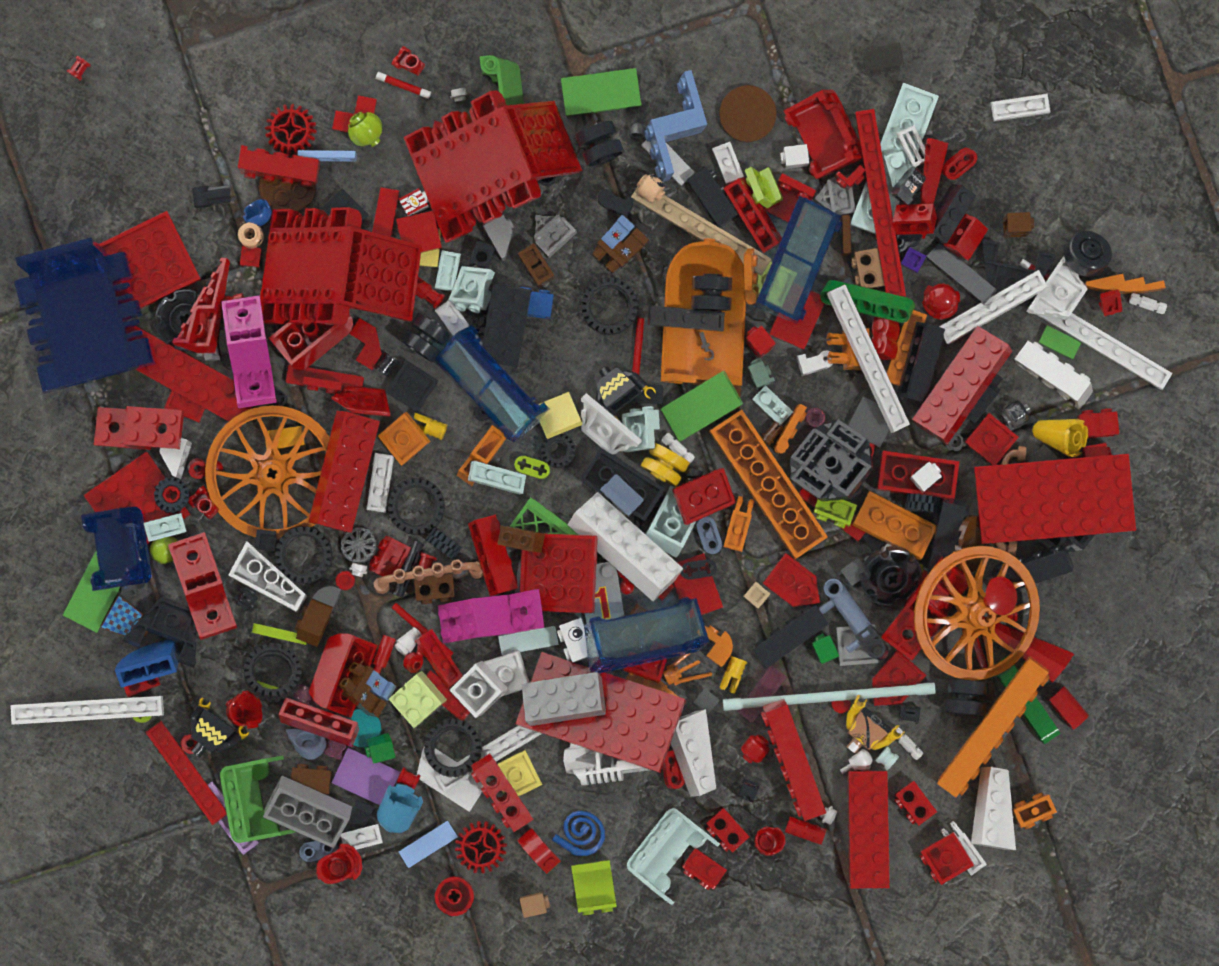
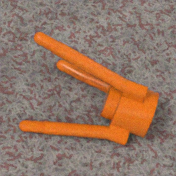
(673, 674)

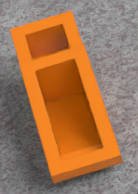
(483, 452)

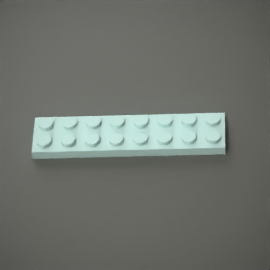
(911, 108)

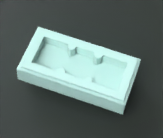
(447, 270)

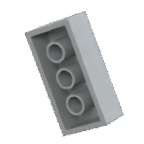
(563, 699)
(307, 811)

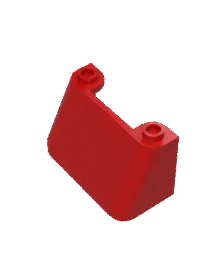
(826, 132)

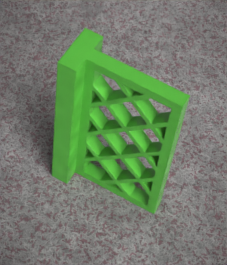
(544, 514)

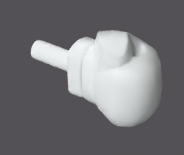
(860, 761)

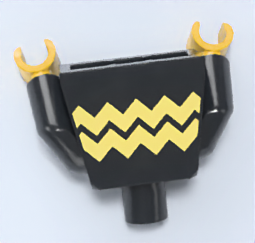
(619, 388)
(212, 731)

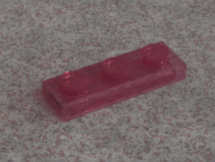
(765, 688)

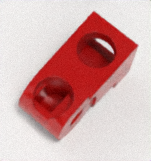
(138, 688)

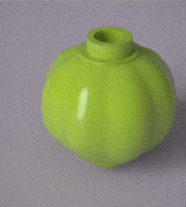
(365, 129)

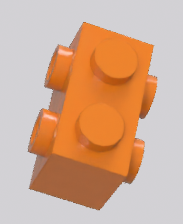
(1028, 813)

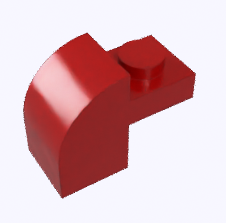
(538, 850)

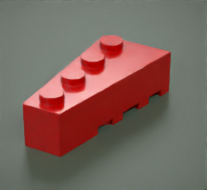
(278, 166)

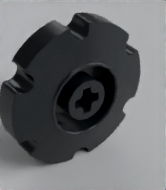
(171, 315)
(890, 575)

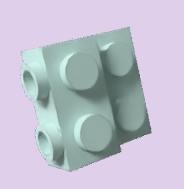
(472, 289)
(642, 425)

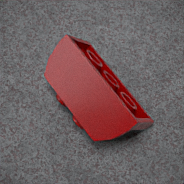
(308, 342)
(334, 665)

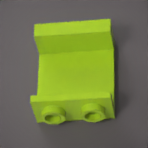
(594, 887)

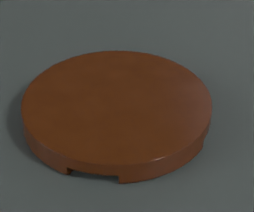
(747, 113)
(286, 195)
(970, 537)

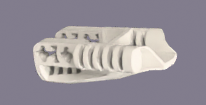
(591, 764)

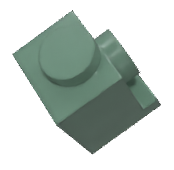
(760, 373)

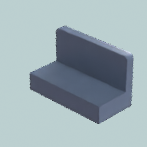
(622, 495)

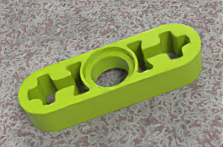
(276, 633)

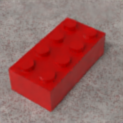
(897, 469)

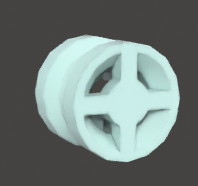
(887, 758)

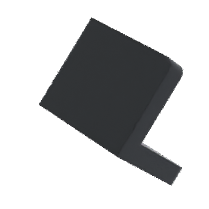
(266, 540)
(361, 813)

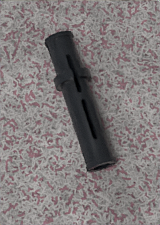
(410, 563)

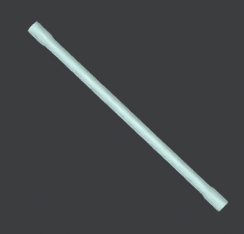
(918, 689)

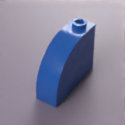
(148, 663)

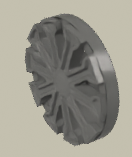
(359, 545)

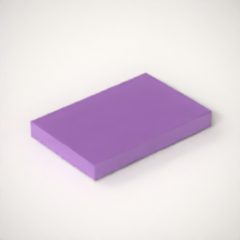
(363, 777)

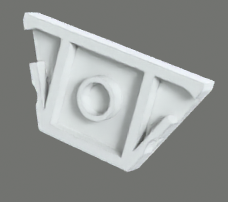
(1062, 295)
(605, 428)

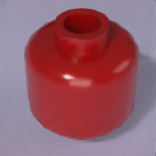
(755, 748)

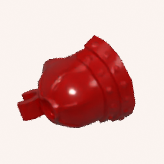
(340, 865)

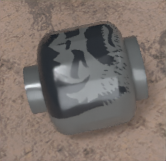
(1016, 414)

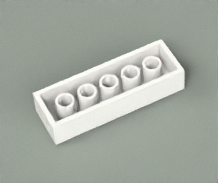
(626, 546)

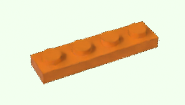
(897, 365)

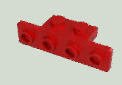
(322, 379)

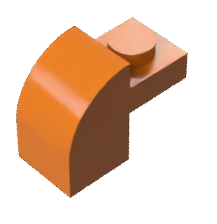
(722, 648)

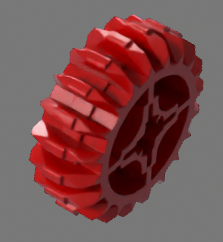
(283, 129)
(464, 843)

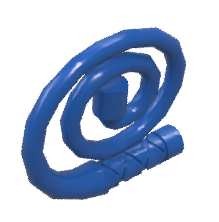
(583, 830)

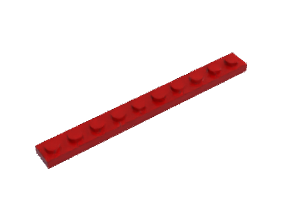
(880, 202)

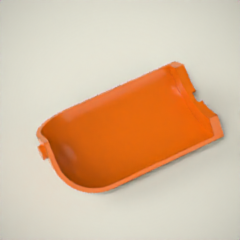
(681, 350)

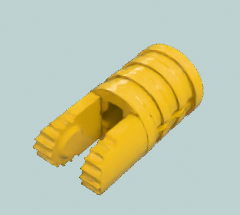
(432, 427)
(735, 670)

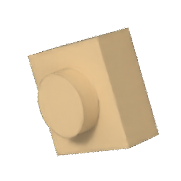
(756, 595)

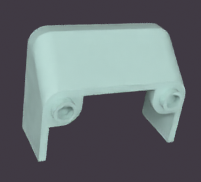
(663, 849)

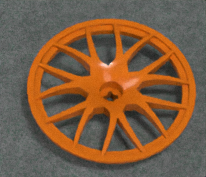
(261, 463)
(970, 613)

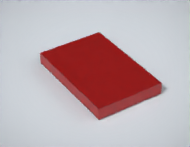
(799, 333)
(704, 496)
(702, 588)

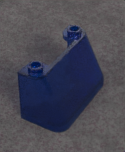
(119, 547)

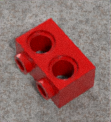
(759, 341)
(919, 799)
(731, 826)

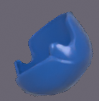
(258, 212)

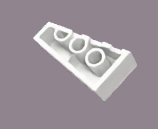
(694, 752)

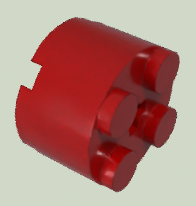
(460, 886)

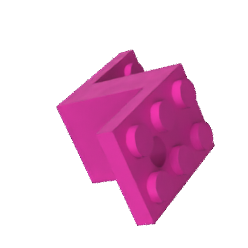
(248, 351)
(490, 616)

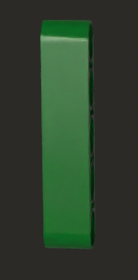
(874, 302)
(1034, 712)

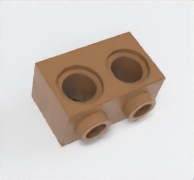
(872, 269)
(534, 904)

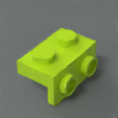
(764, 186)
(838, 511)

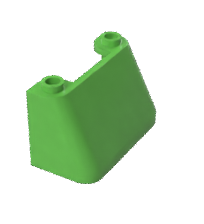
(507, 76)

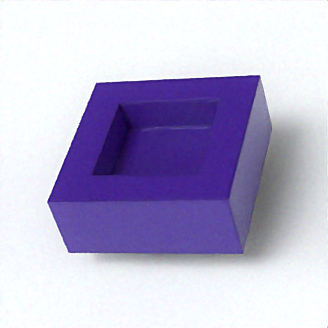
(913, 260)

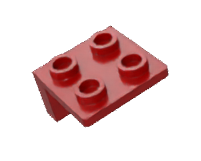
(790, 191)

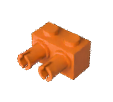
(846, 358)

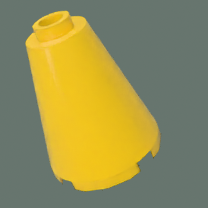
(1062, 435)

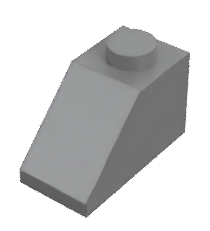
(500, 234)

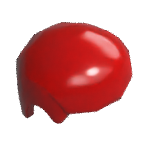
(769, 840)

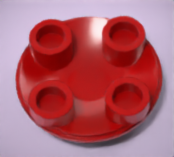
(1000, 595)

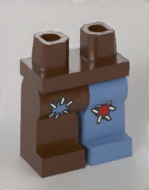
(613, 246)
(367, 689)

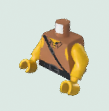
(868, 729)

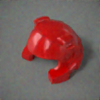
(941, 301)
(244, 710)

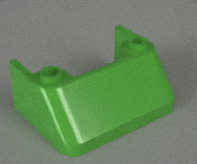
(245, 803)

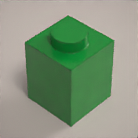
(824, 648)
(380, 748)

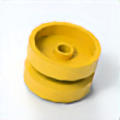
(666, 462)

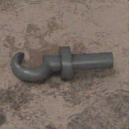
(705, 345)

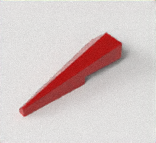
(933, 163)
(203, 325)
(1048, 655)

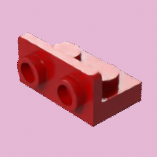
(389, 556)
(704, 869)

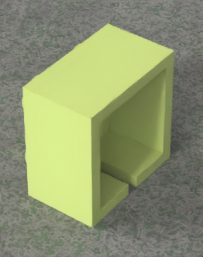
(417, 699)

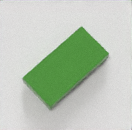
(1059, 342)

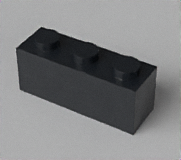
(712, 197)
(951, 211)

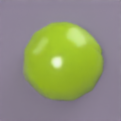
(160, 551)

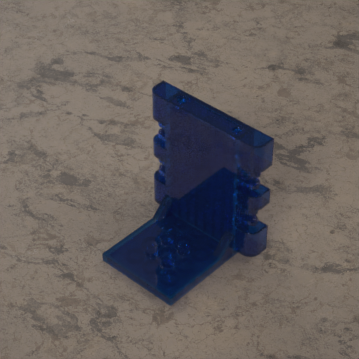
(81, 314)

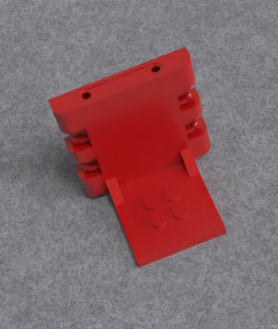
(488, 159)
(328, 265)

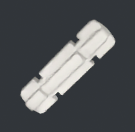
(1148, 303)
(677, 447)
(909, 745)

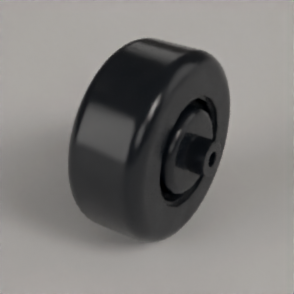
(1088, 253)

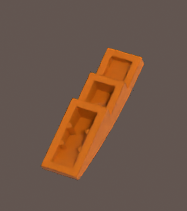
(1125, 287)

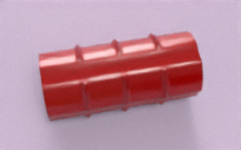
(805, 830)

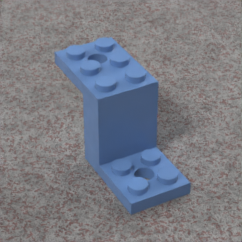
(675, 126)

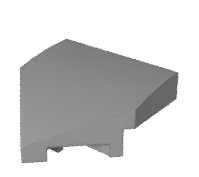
(836, 198)
(552, 233)

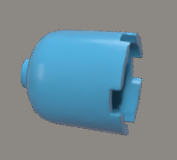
(398, 808)

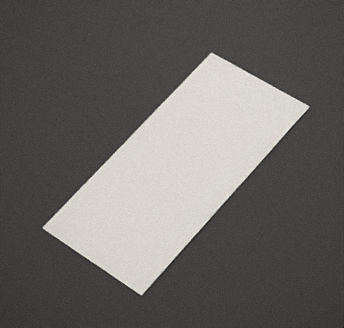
(463, 794)

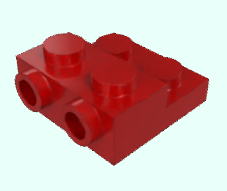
(946, 858)

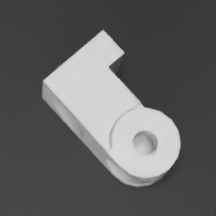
(813, 364)

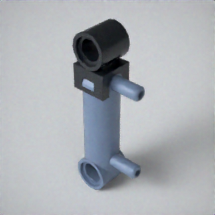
(855, 618)

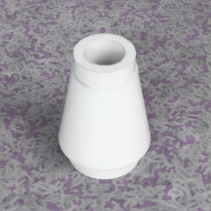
(407, 642)

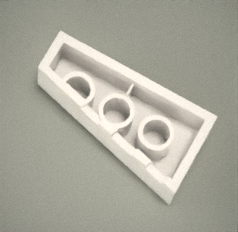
(1054, 373)
(259, 574)
(993, 811)

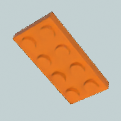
(894, 525)

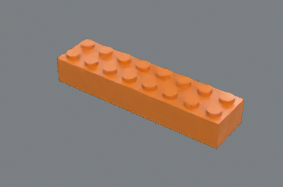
(768, 484)
(993, 726)

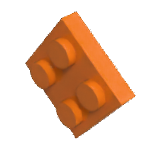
(404, 438)

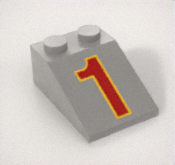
(607, 593)

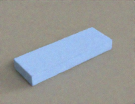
(342, 156)
(428, 844)

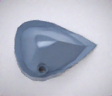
(306, 744)

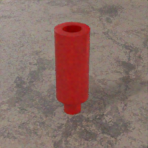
(383, 653)

